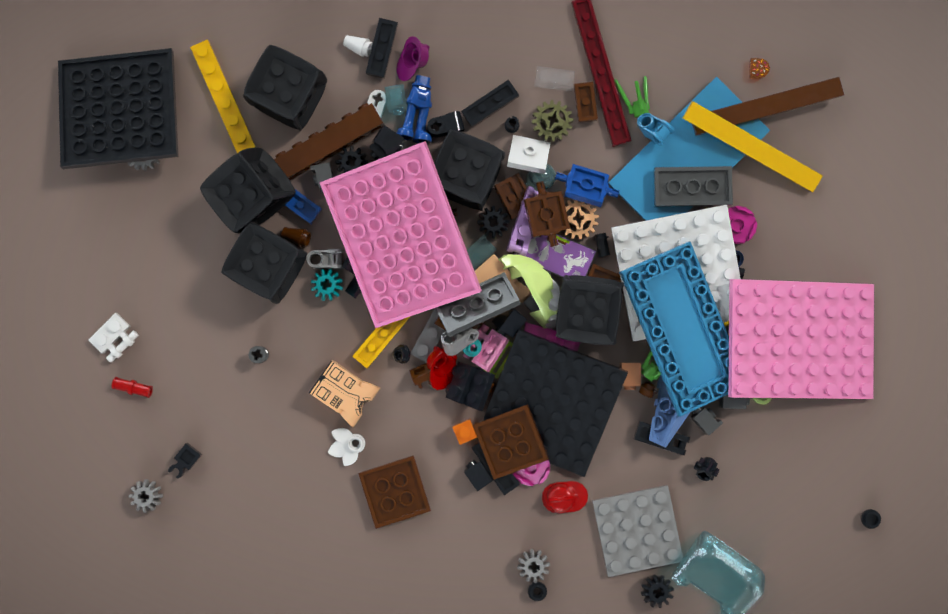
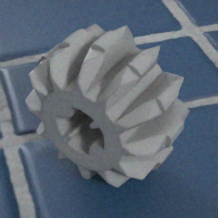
(142, 502)
(528, 570)

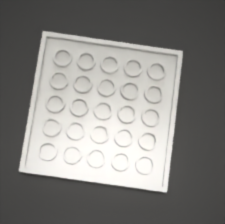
(711, 240)

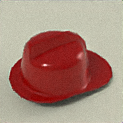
(440, 368)
(564, 497)

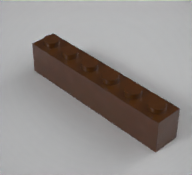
(330, 141)

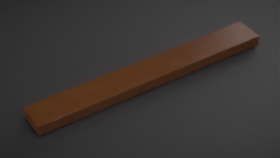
(779, 102)

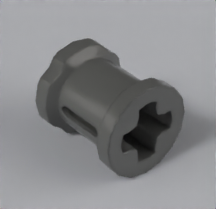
(253, 357)

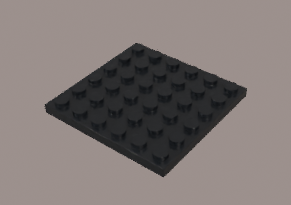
(117, 109)
(566, 395)

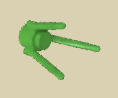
(642, 105)
(650, 370)

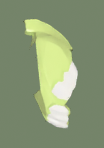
(541, 285)

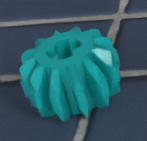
(330, 290)

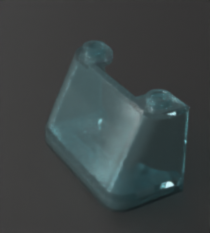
(721, 574)

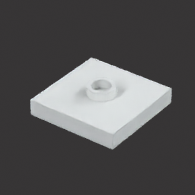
(528, 154)

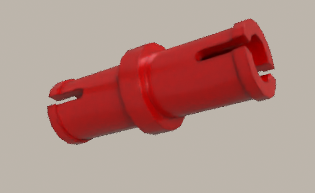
(132, 387)

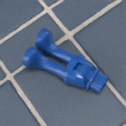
(418, 99)

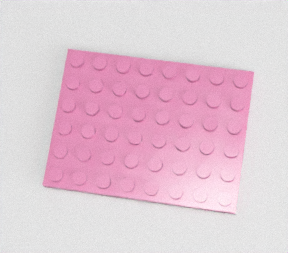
(400, 235)
(800, 339)

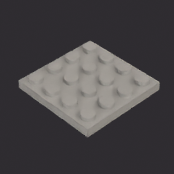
(637, 530)

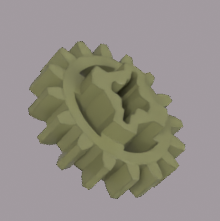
(545, 118)

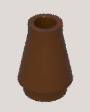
(299, 237)

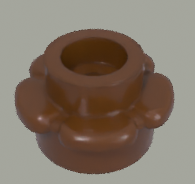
(647, 389)

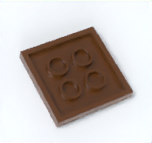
(510, 442)
(394, 491)

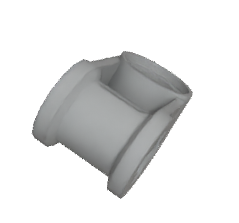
(327, 259)
(456, 343)

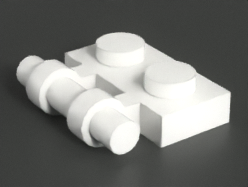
(110, 333)

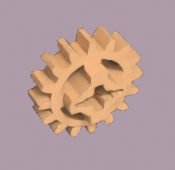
(586, 218)

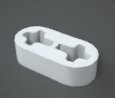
(381, 104)

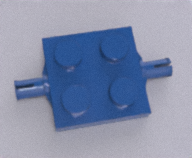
(586, 185)

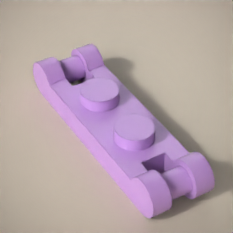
(521, 228)

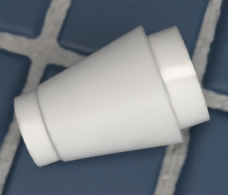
(359, 45)

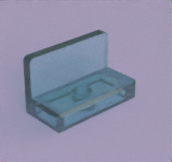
(480, 251)

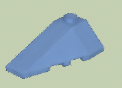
(666, 421)

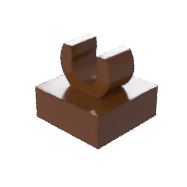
(420, 374)

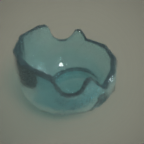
(548, 178)

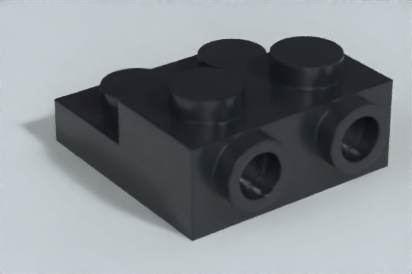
(469, 386)

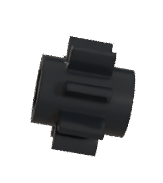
(706, 469)

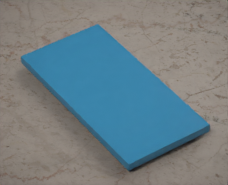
(681, 150)
(681, 326)

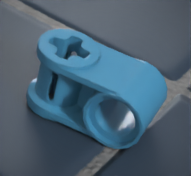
(654, 128)

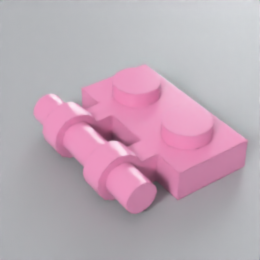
(490, 350)

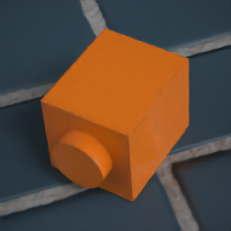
(464, 431)

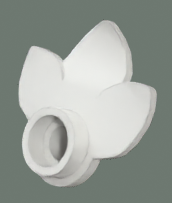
(343, 446)

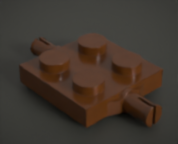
(546, 213)

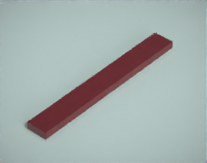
(601, 72)

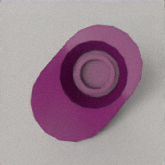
(414, 56)

